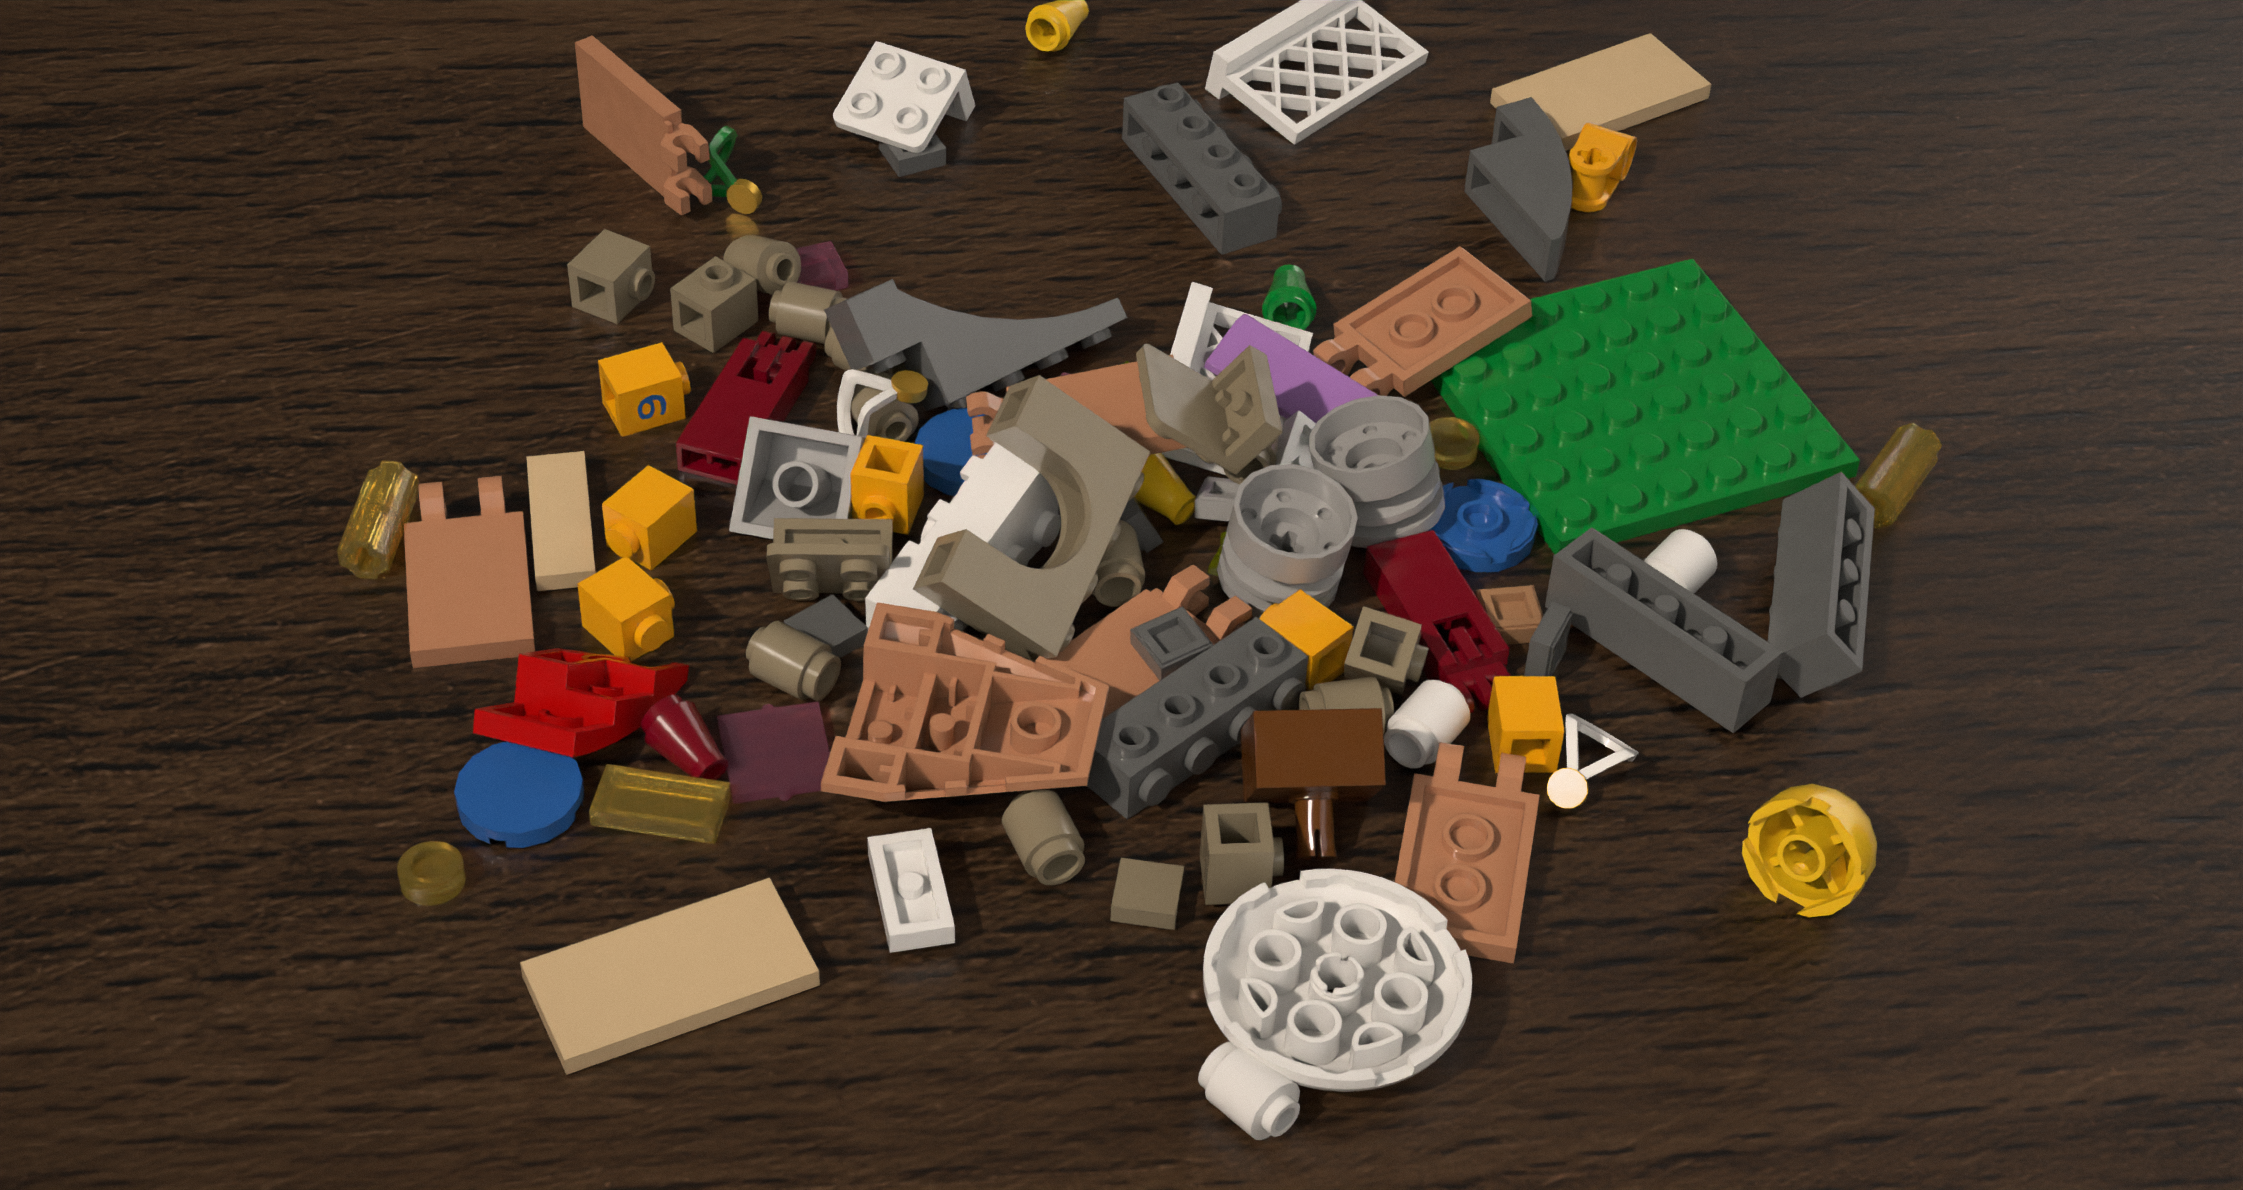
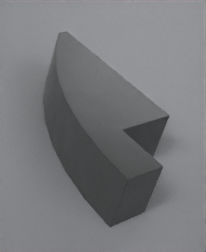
(1524, 184)

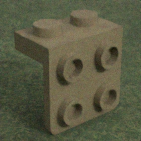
(1218, 418)
(828, 556)

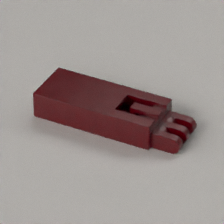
(741, 392)
(1424, 585)

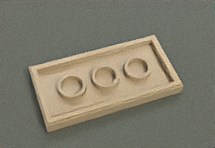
(1610, 88)
(668, 975)

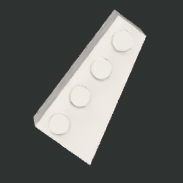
(998, 502)

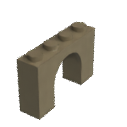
(1093, 478)

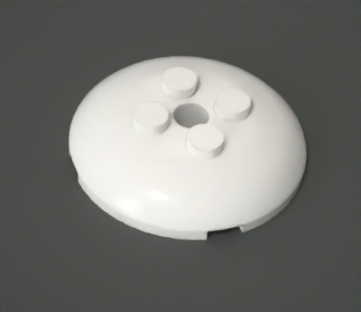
(1377, 944)

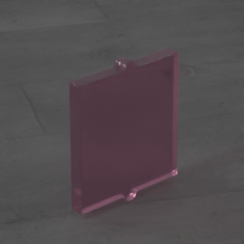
(774, 751)

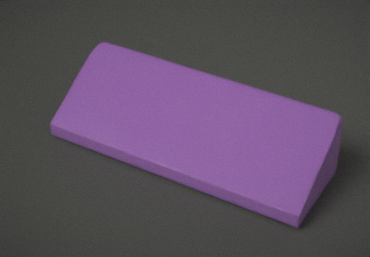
(1297, 376)

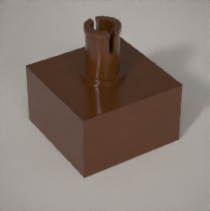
(1312, 763)

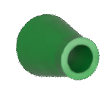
(1289, 299)

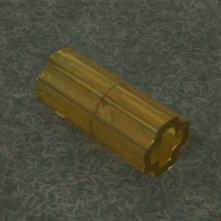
(1899, 471)
(378, 520)

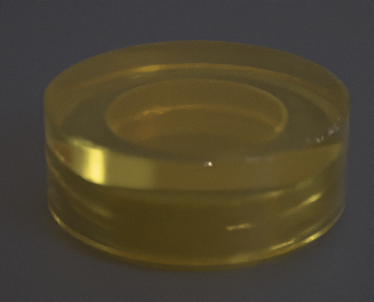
(1454, 442)
(431, 873)

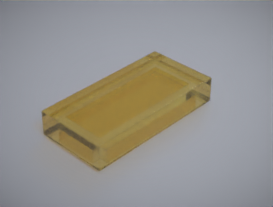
(660, 803)

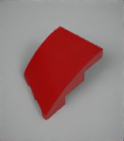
(577, 700)

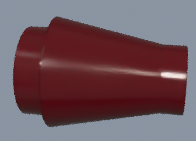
(682, 737)

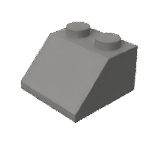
(792, 475)

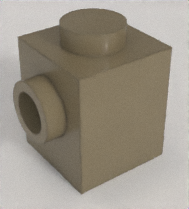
(611, 276)
(714, 304)
(1386, 649)
(1237, 850)

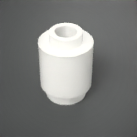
(1685, 559)
(1429, 716)
(1249, 1092)

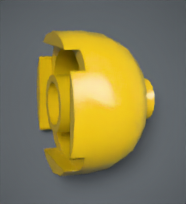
(1811, 848)

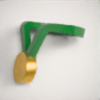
(740, 193)

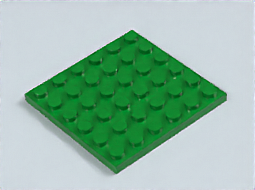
(1640, 409)

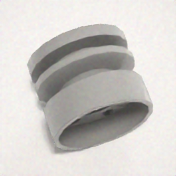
(1384, 462)
(1285, 536)

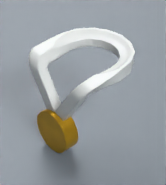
(904, 386)
(1569, 785)

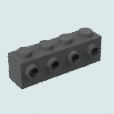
(1201, 168)
(1821, 584)
(1664, 629)
(1193, 716)

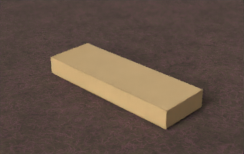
(560, 520)

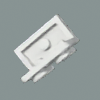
(903, 97)

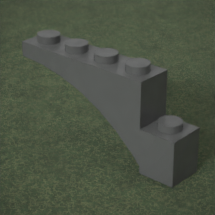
(956, 348)

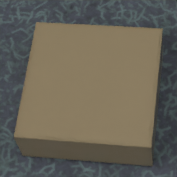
(1147, 893)

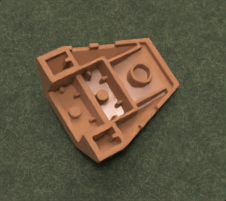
(960, 716)

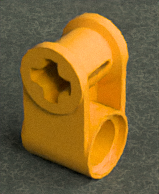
(1598, 165)

